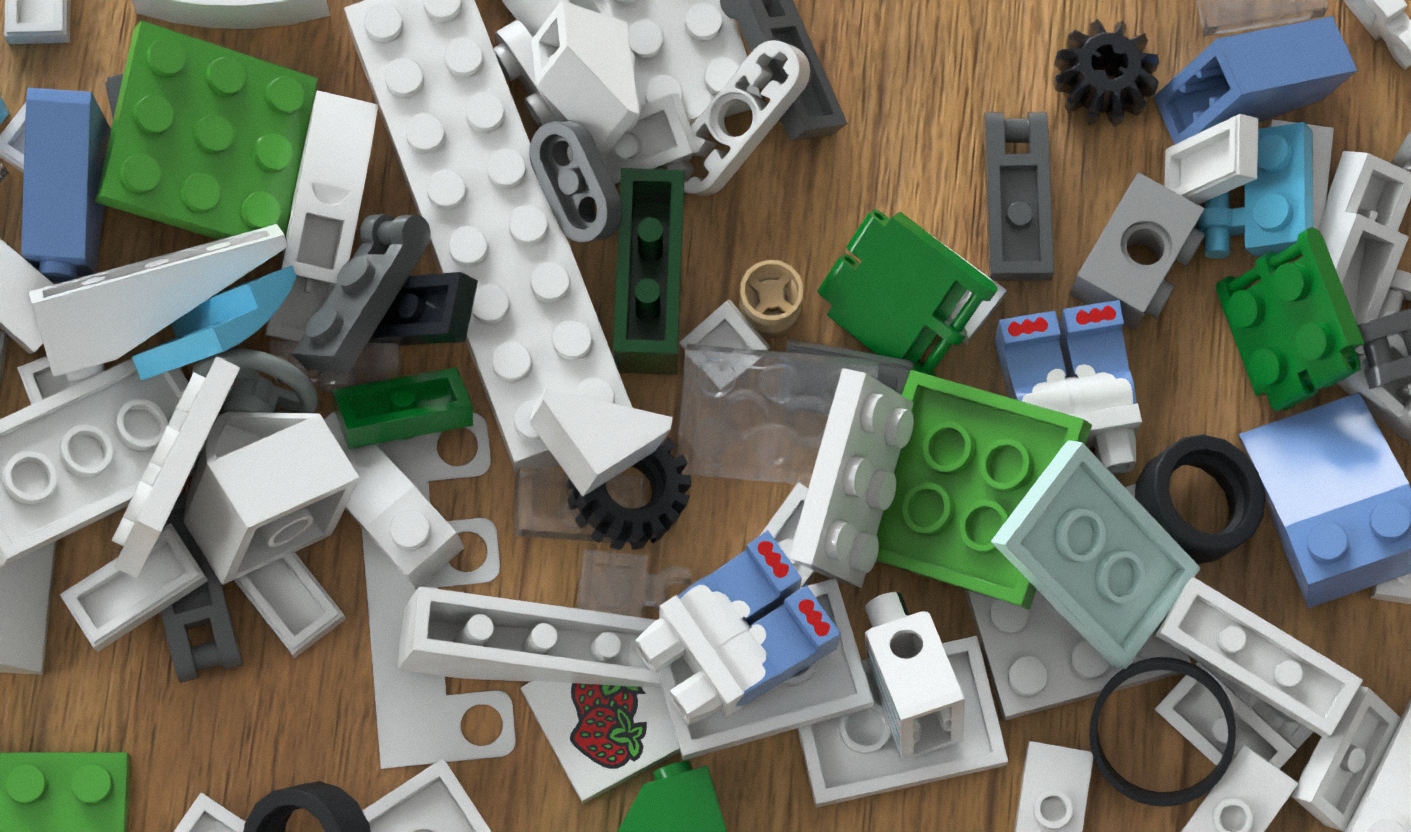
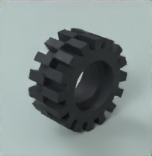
(641, 523)

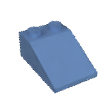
(1334, 498)

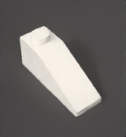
(397, 513)

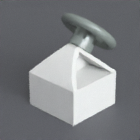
(265, 473)

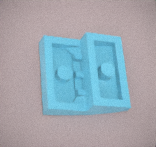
(218, 323)

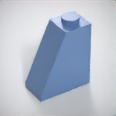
(1256, 76)
(61, 178)

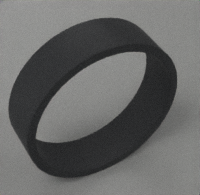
(1152, 797)

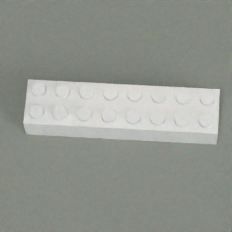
(485, 210)

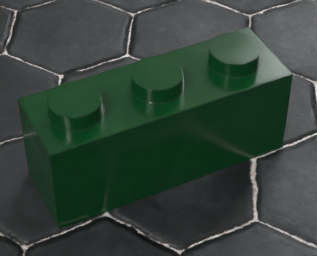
(649, 271)

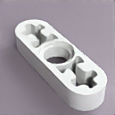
(757, 74)

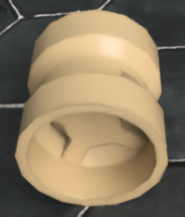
(775, 287)

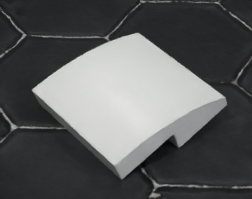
(1258, 725)

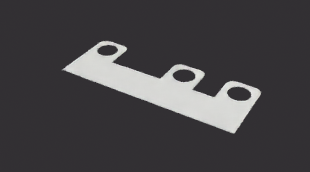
(412, 709)

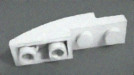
(324, 207)

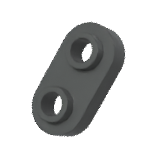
(576, 184)

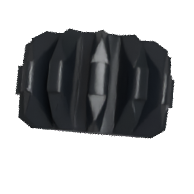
(1092, 87)

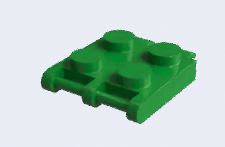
(903, 291)
(1293, 323)

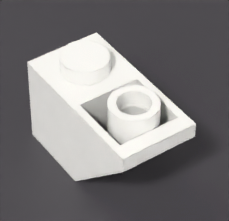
(588, 71)

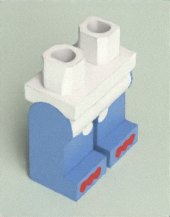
(1096, 368)
(739, 632)

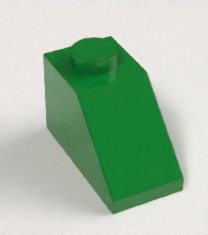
(676, 802)

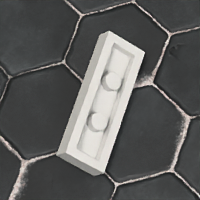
(1259, 657)

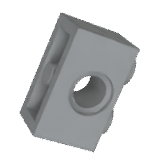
(1145, 217)

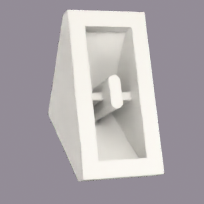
(595, 437)

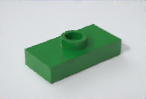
(402, 407)

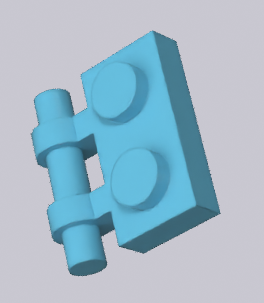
(1275, 203)

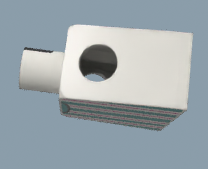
(912, 678)

